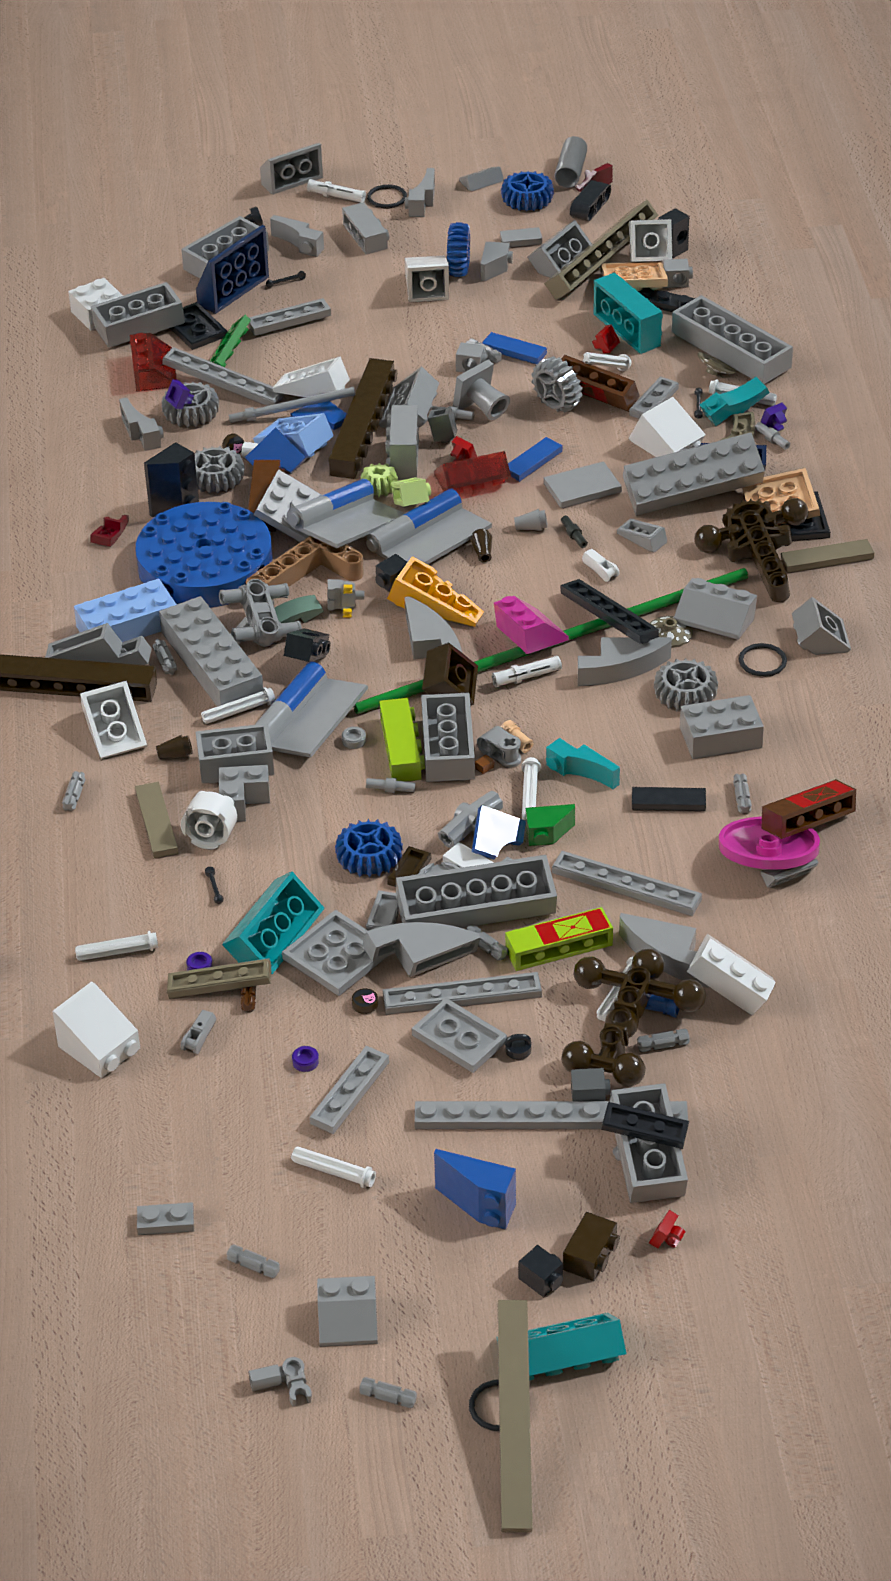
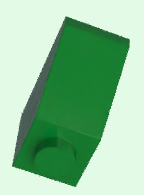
(548, 823)

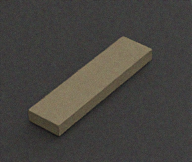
(827, 555)
(156, 820)
(219, 978)

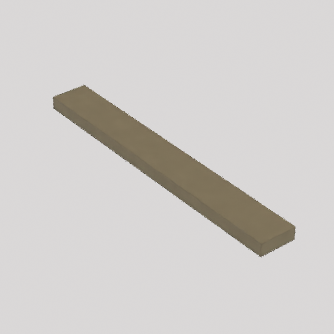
(514, 1416)

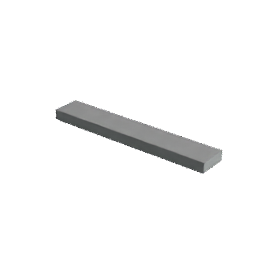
(222, 377)
(627, 883)
(462, 992)

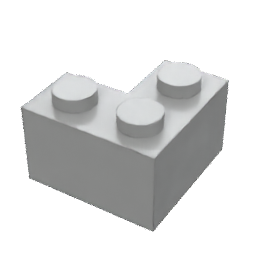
(245, 786)

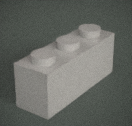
(365, 228)

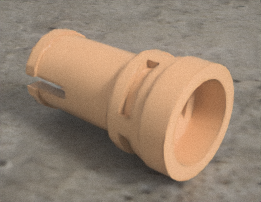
(512, 728)

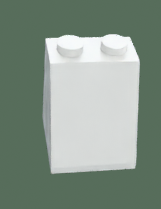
(427, 278)
(666, 430)
(95, 1031)

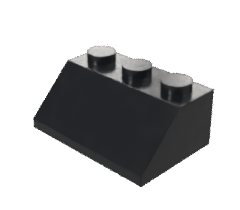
(171, 479)

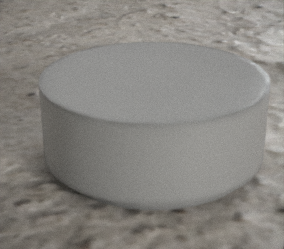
(353, 737)

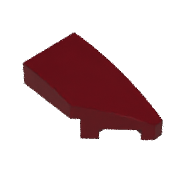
(602, 174)
(110, 531)

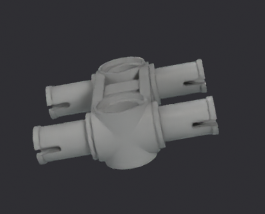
(260, 612)

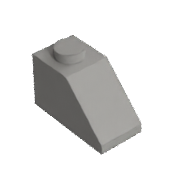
(495, 259)

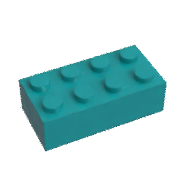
(629, 313)

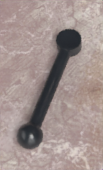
(301, 275)
(698, 413)
(210, 872)

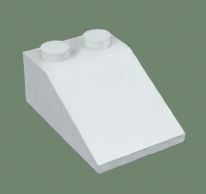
(314, 379)
(113, 720)

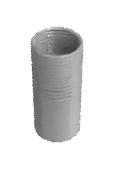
(571, 162)

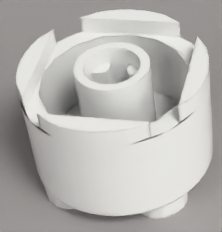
(209, 819)

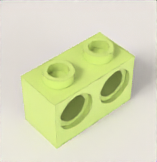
(410, 491)

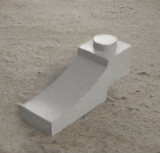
(421, 195)
(298, 233)
(140, 426)

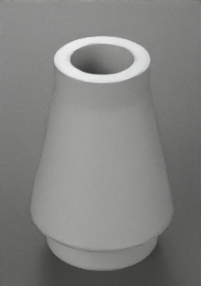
(532, 521)

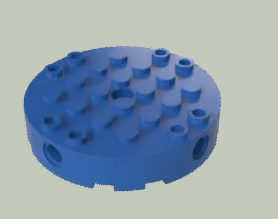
(202, 550)

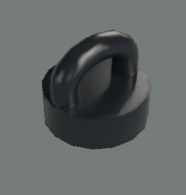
(255, 216)
(518, 1046)

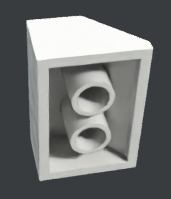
(731, 975)

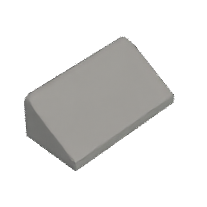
(482, 178)
(779, 876)

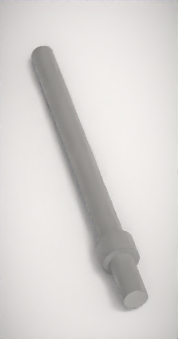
(251, 413)

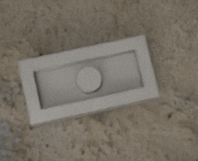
(165, 1218)

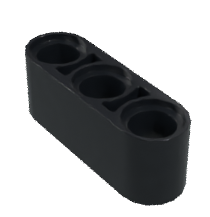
(590, 200)

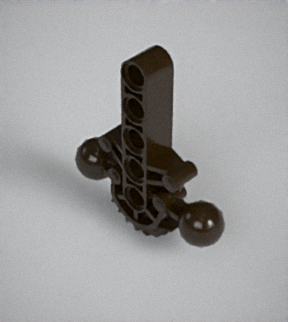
(757, 536)

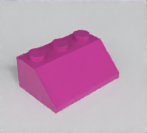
(526, 625)

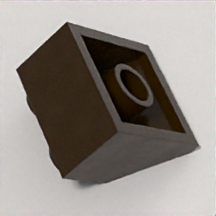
(449, 672)

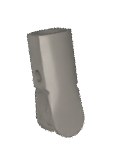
(198, 1031)

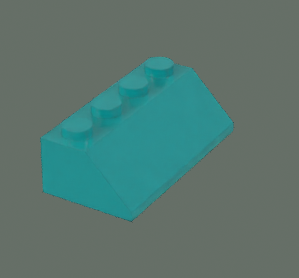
(274, 922)
(574, 1344)

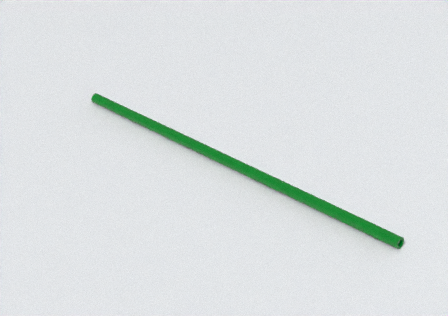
(573, 633)

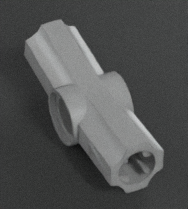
(465, 819)

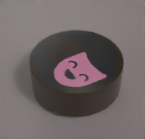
(234, 442)
(364, 1001)

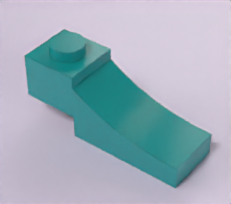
(736, 401)
(582, 762)

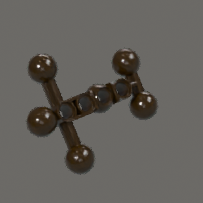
(623, 1020)

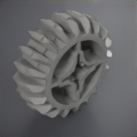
(556, 384)
(201, 410)
(218, 469)
(685, 683)

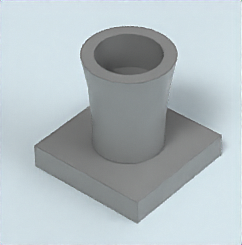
(476, 388)

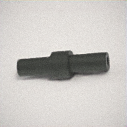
(574, 531)

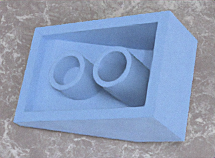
(304, 432)

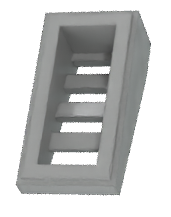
(645, 534)

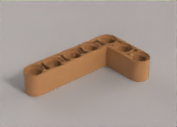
(307, 557)

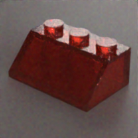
(148, 362)
(473, 472)

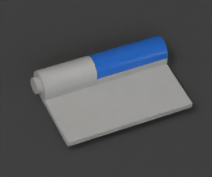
(342, 514)
(427, 530)
(309, 710)

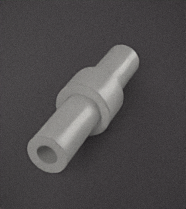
(462, 414)
(772, 435)
(390, 785)

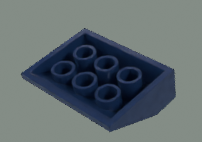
(234, 272)

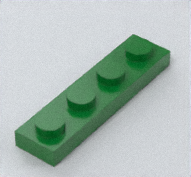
(230, 341)

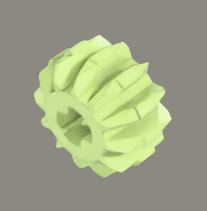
(380, 478)

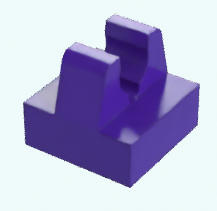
(178, 395)
(775, 416)

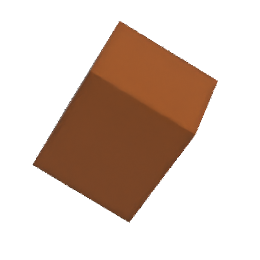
(484, 764)

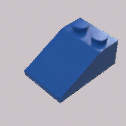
(477, 1187)

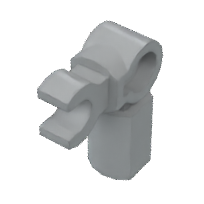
(290, 1372)

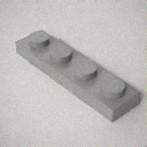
(289, 316)
(349, 1089)

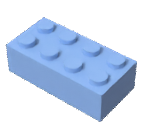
(128, 612)

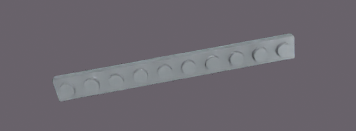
(518, 1114)

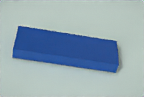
(516, 348)
(534, 458)

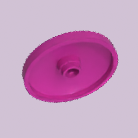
(756, 848)

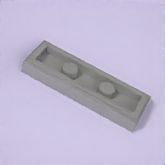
(655, 395)

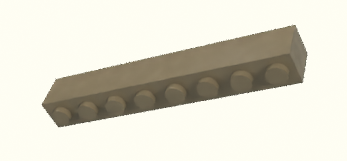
(598, 251)

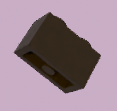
(590, 1246)

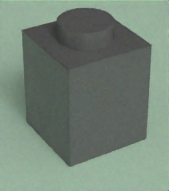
(442, 425)
(589, 1085)

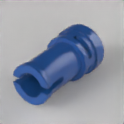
(663, 1005)

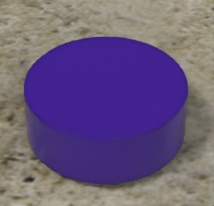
(199, 960)
(305, 1058)

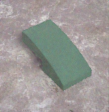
(302, 607)

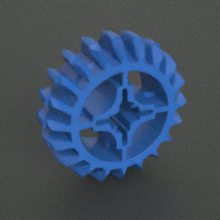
(527, 191)
(458, 249)
(368, 847)

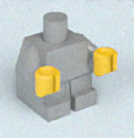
(342, 595)

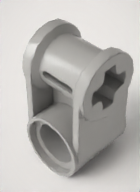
(500, 746)

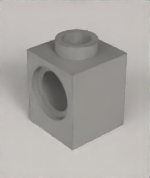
(679, 266)
(469, 356)

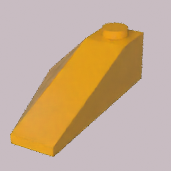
(422, 583)

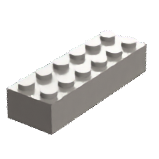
(732, 339)
(693, 474)
(210, 651)
(479, 893)

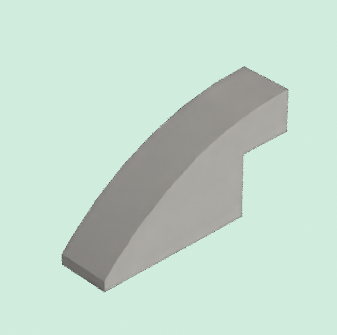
(426, 628)
(100, 645)
(622, 660)
(671, 940)
(420, 944)

